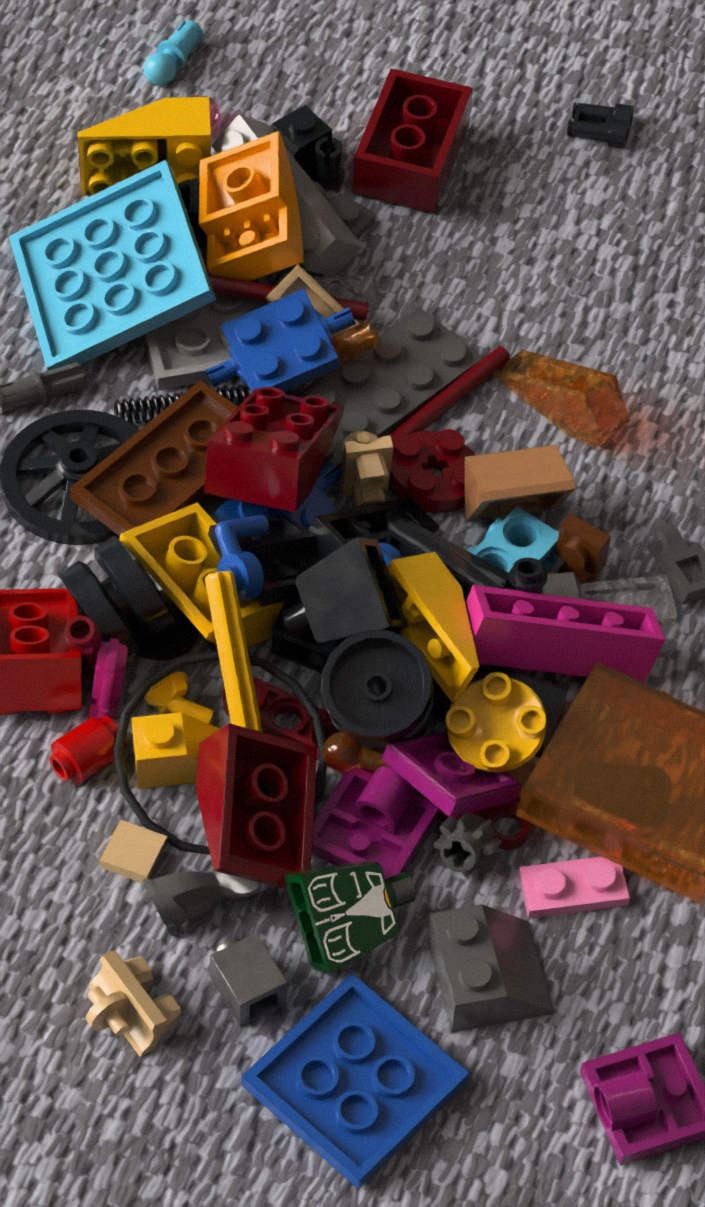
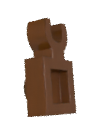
(582, 549)

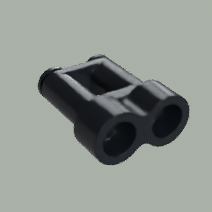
(616, 120)

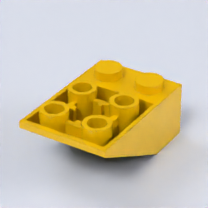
(130, 143)

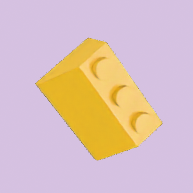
(180, 557)

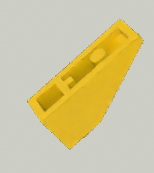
(436, 619)

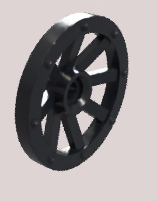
(67, 468)

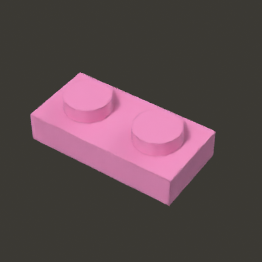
(572, 886)

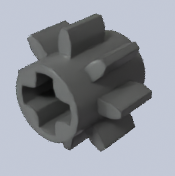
(467, 843)

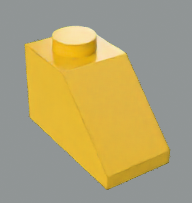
(167, 748)

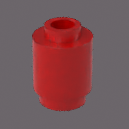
(85, 749)

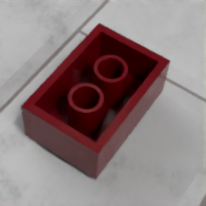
(412, 140)

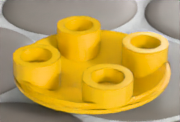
(497, 723)

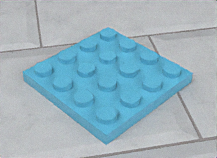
(111, 268)

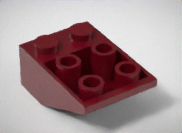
(271, 448)

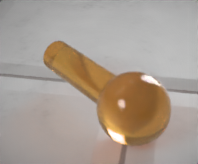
(345, 753)

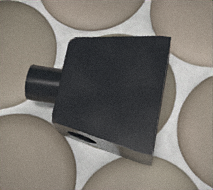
(346, 595)

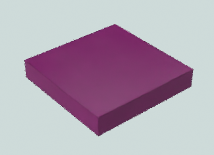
(446, 779)

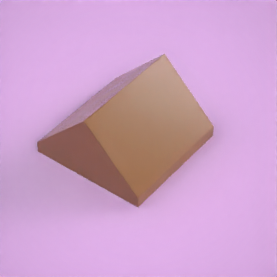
(522, 478)

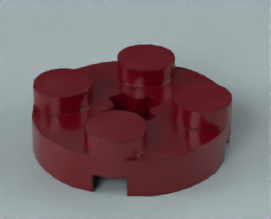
(436, 450)

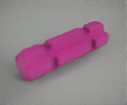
(108, 679)

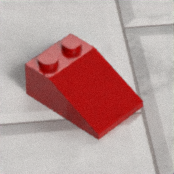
(35, 659)

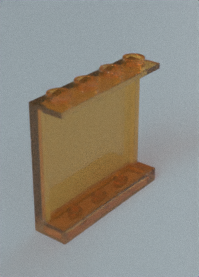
(627, 781)

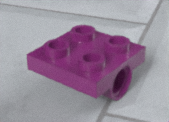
(373, 821)
(647, 1097)

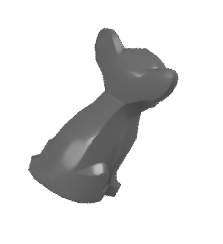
(194, 893)

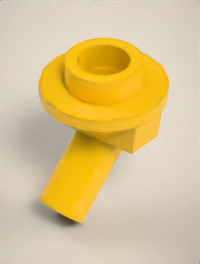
(169, 697)

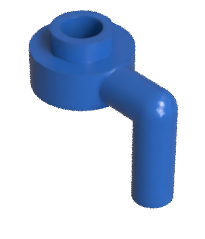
(243, 564)

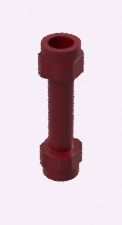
(84, 637)

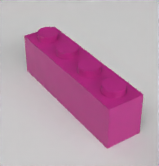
(562, 633)

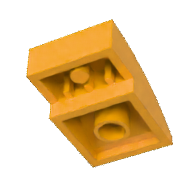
(250, 210)

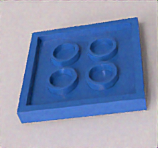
(355, 1080)

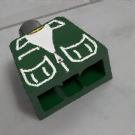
(346, 910)

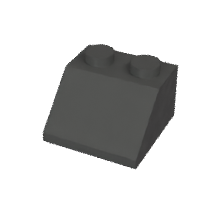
(486, 967)

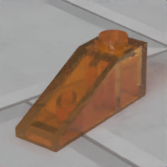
(570, 396)

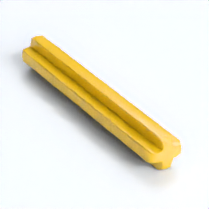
(233, 650)

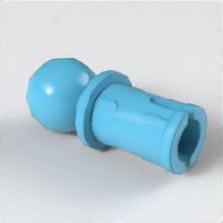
(173, 53)

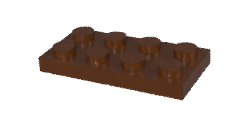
(158, 466)

